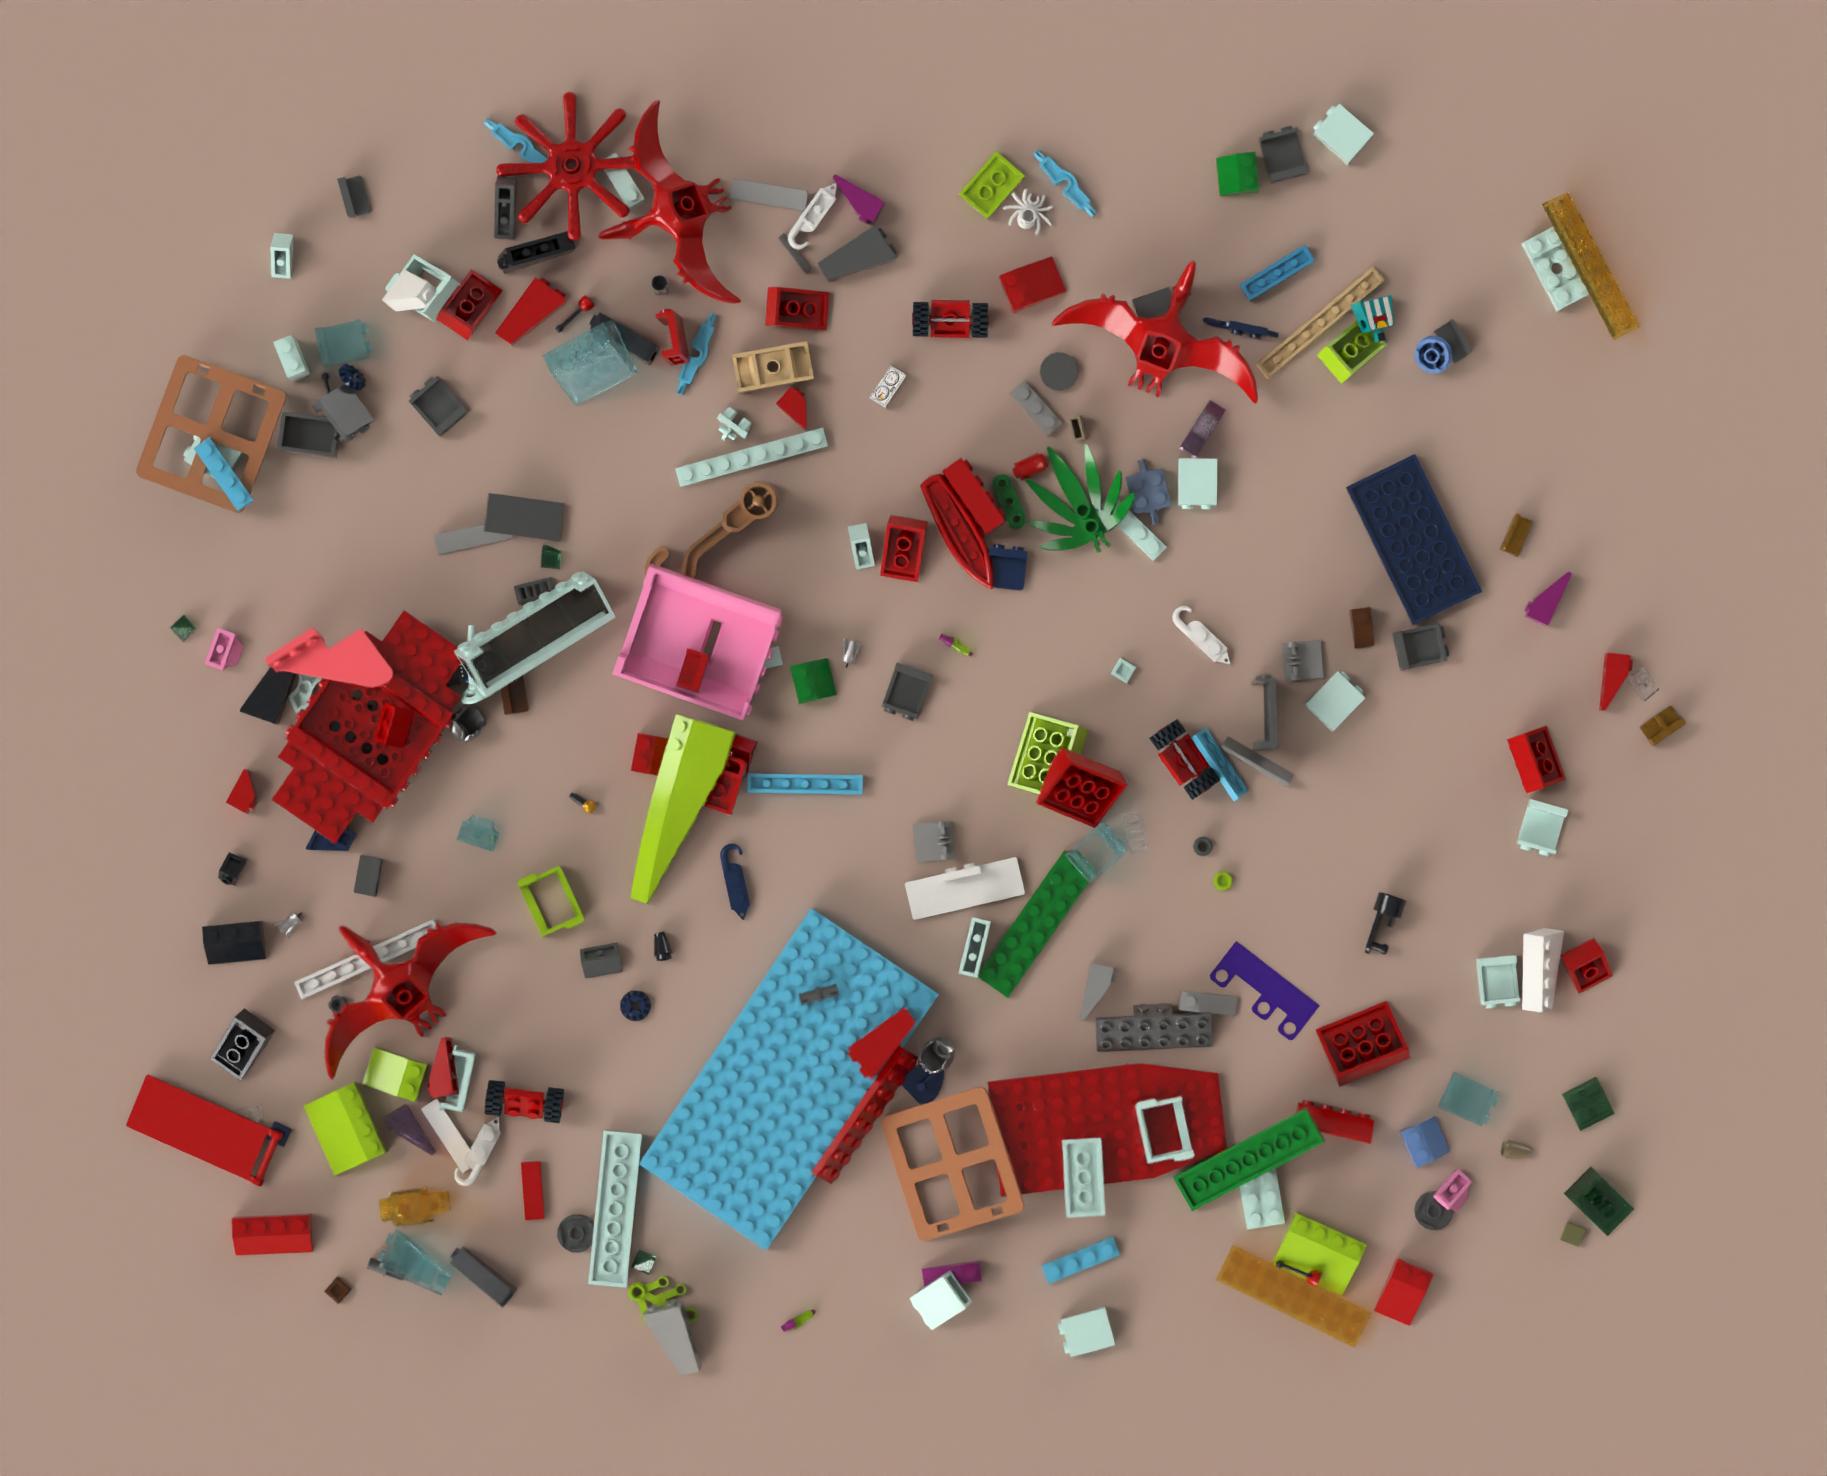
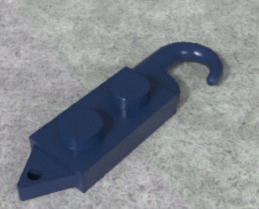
(1239, 328)
(735, 881)

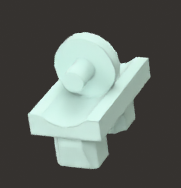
(727, 418)

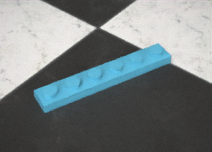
(805, 784)

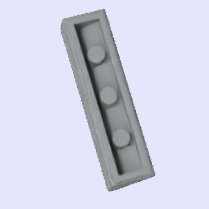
(768, 194)
(466, 539)
(1257, 761)

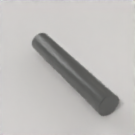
(795, 254)

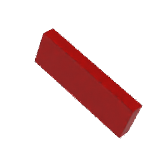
(532, 1190)

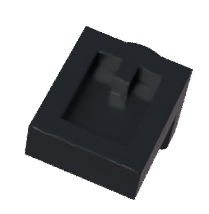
(231, 869)

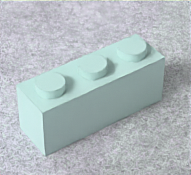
(974, 947)

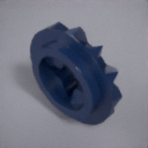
(347, 372)
(625, 1005)

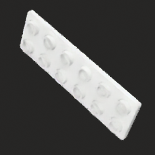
(964, 888)

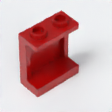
(679, 352)

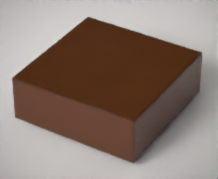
(337, 1290)

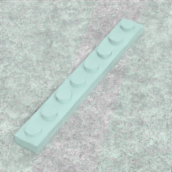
(751, 457)

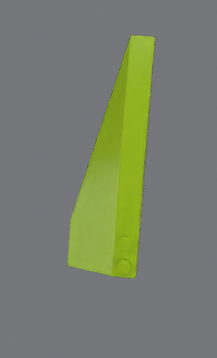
(687, 774)

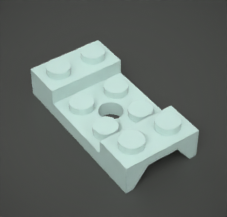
(1545, 251)

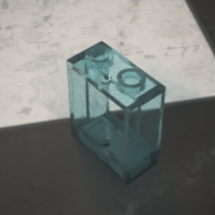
(1083, 865)

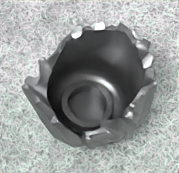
(467, 724)
(937, 1055)

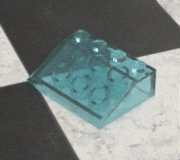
(591, 362)

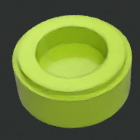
(1222, 880)

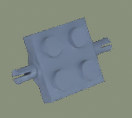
(1149, 491)

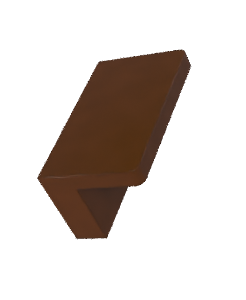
(514, 697)

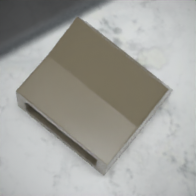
(1082, 427)

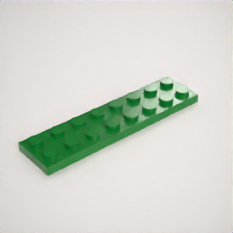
(1033, 926)
(1249, 1159)

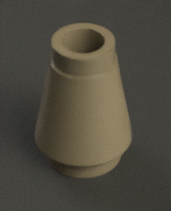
(1514, 1150)

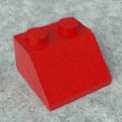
(1586, 965)

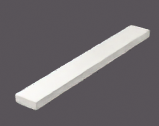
(355, 965)

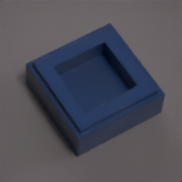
(285, 1130)

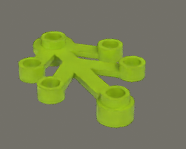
(659, 1299)

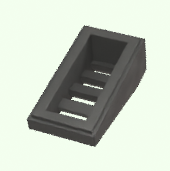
(517, 588)

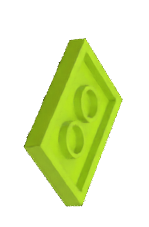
(991, 185)

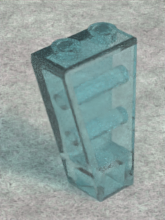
(412, 1263)

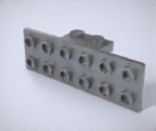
(1153, 1028)

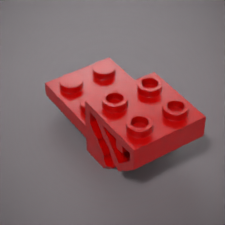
(728, 784)

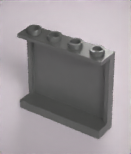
(1270, 713)

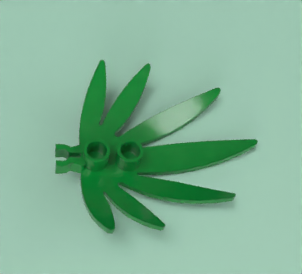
(1088, 518)

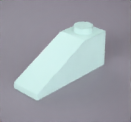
(625, 186)

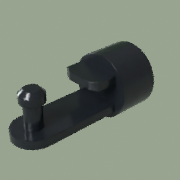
(1388, 905)

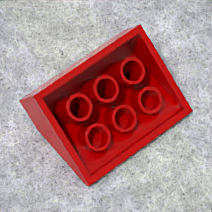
(1080, 787)
(1363, 1043)

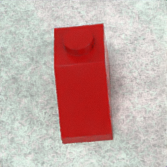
(794, 406)
(243, 794)

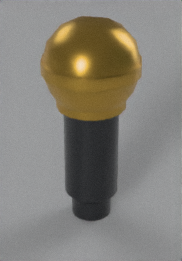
(587, 805)

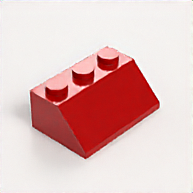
(1536, 759)

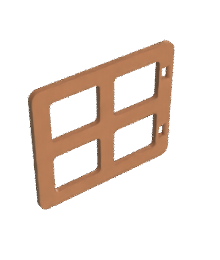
(166, 418)
(952, 1163)

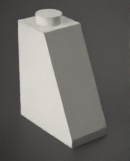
(409, 292)

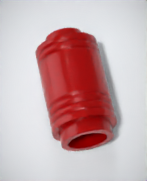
(1030, 466)

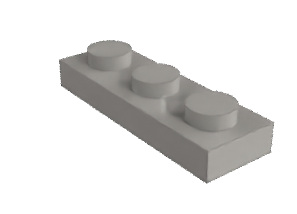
(1035, 408)

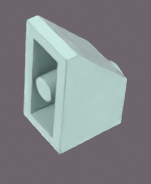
(281, 255)
(861, 546)

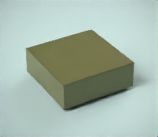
(1572, 1234)

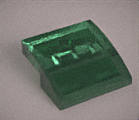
(1588, 1103)

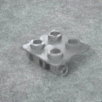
(1302, 660)
(933, 841)

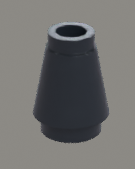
(662, 948)

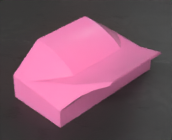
(224, 650)
(1453, 1191)

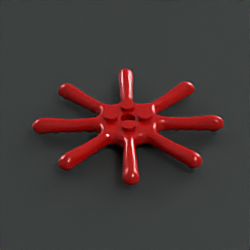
(570, 179)

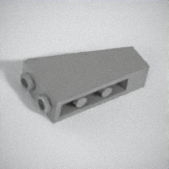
(674, 1334)

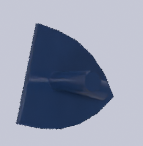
(923, 1085)

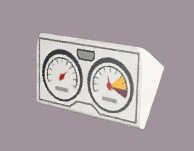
(888, 386)

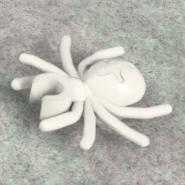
(1028, 211)

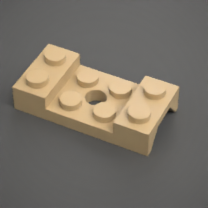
(793, 367)

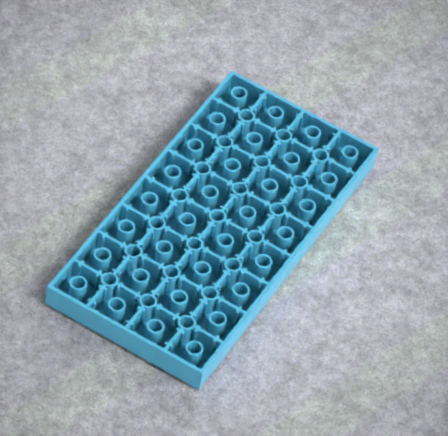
(782, 1081)

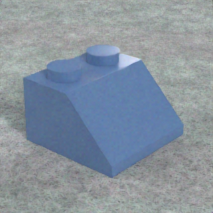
(1424, 1141)

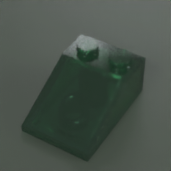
(1599, 1201)

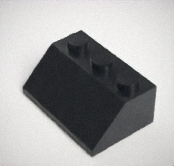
(234, 942)

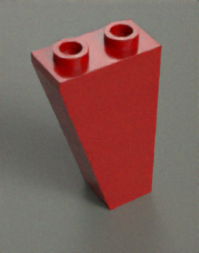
(531, 310)
(880, 1043)

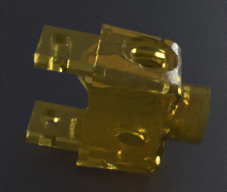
(420, 1202)

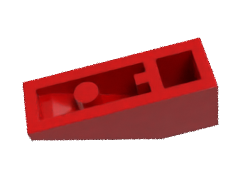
(1614, 673)
(443, 1073)

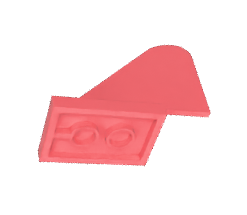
(349, 661)

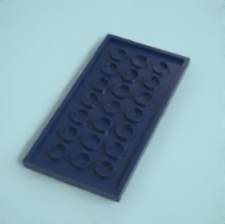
(1413, 539)

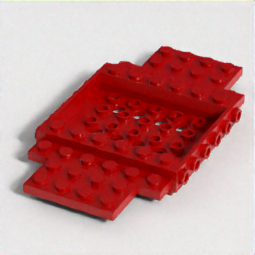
(335, 777)

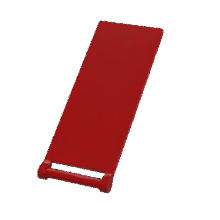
(202, 1129)

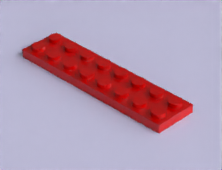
(865, 1114)

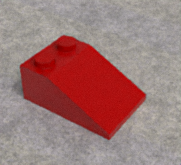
(1032, 284)
(469, 304)
(797, 308)
(903, 548)
(648, 754)
(1403, 1291)

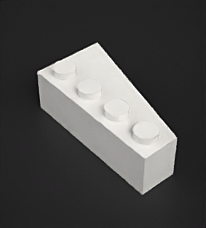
(1540, 968)

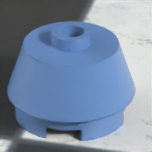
(1433, 354)

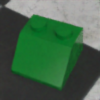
(1237, 174)
(813, 680)

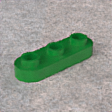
(1015, 508)

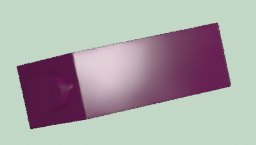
(862, 202)
(1545, 604)
(964, 1272)

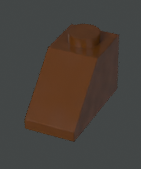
(1362, 627)

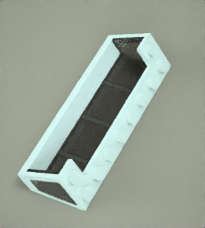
(534, 633)

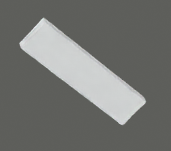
(447, 1133)

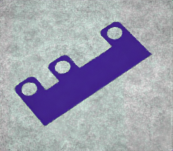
(1272, 986)

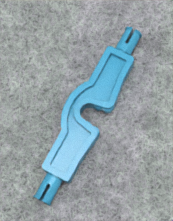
(512, 139)
(1057, 175)
(700, 344)

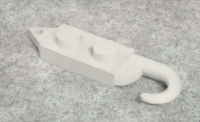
(813, 214)
(1201, 637)
(480, 1151)

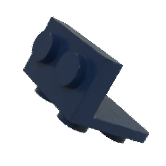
(1008, 566)

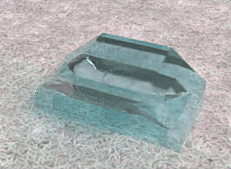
(478, 832)

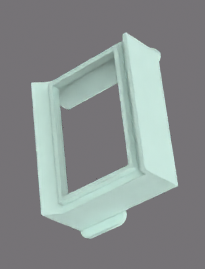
(443, 291)
(464, 1065)
(1179, 1155)

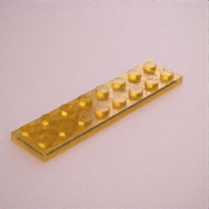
(1590, 265)
(1293, 1296)

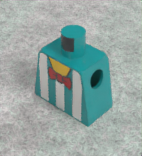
(1374, 316)

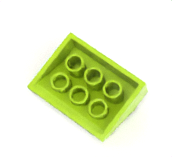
(1038, 747)
(345, 1128)
(1320, 1248)

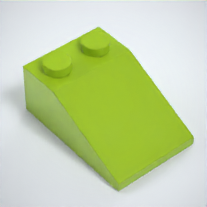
(1350, 352)
(395, 1074)

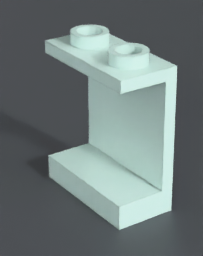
(1541, 827)

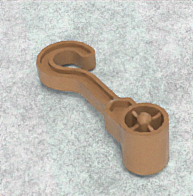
(756, 502)

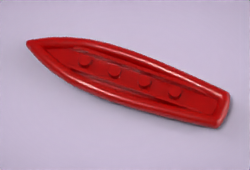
(958, 529)

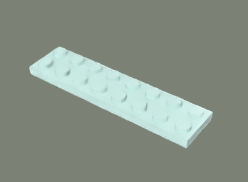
(615, 1208)

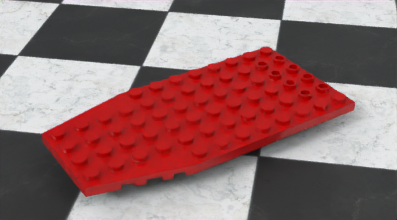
(1101, 1104)

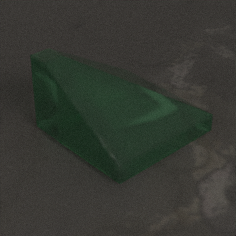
(550, 557)
(183, 628)
(643, 1262)

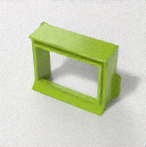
(524, 884)

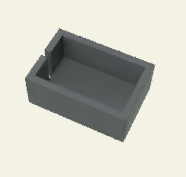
(308, 435)

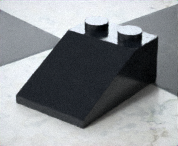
(242, 1044)

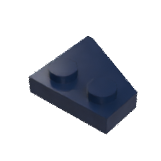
(319, 842)

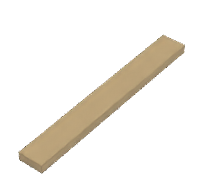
(1320, 322)

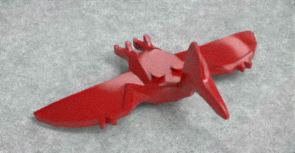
(676, 207)
(1162, 341)
(397, 988)

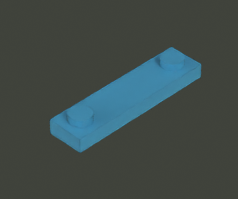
(1277, 273)

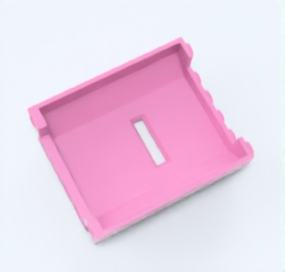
(679, 615)

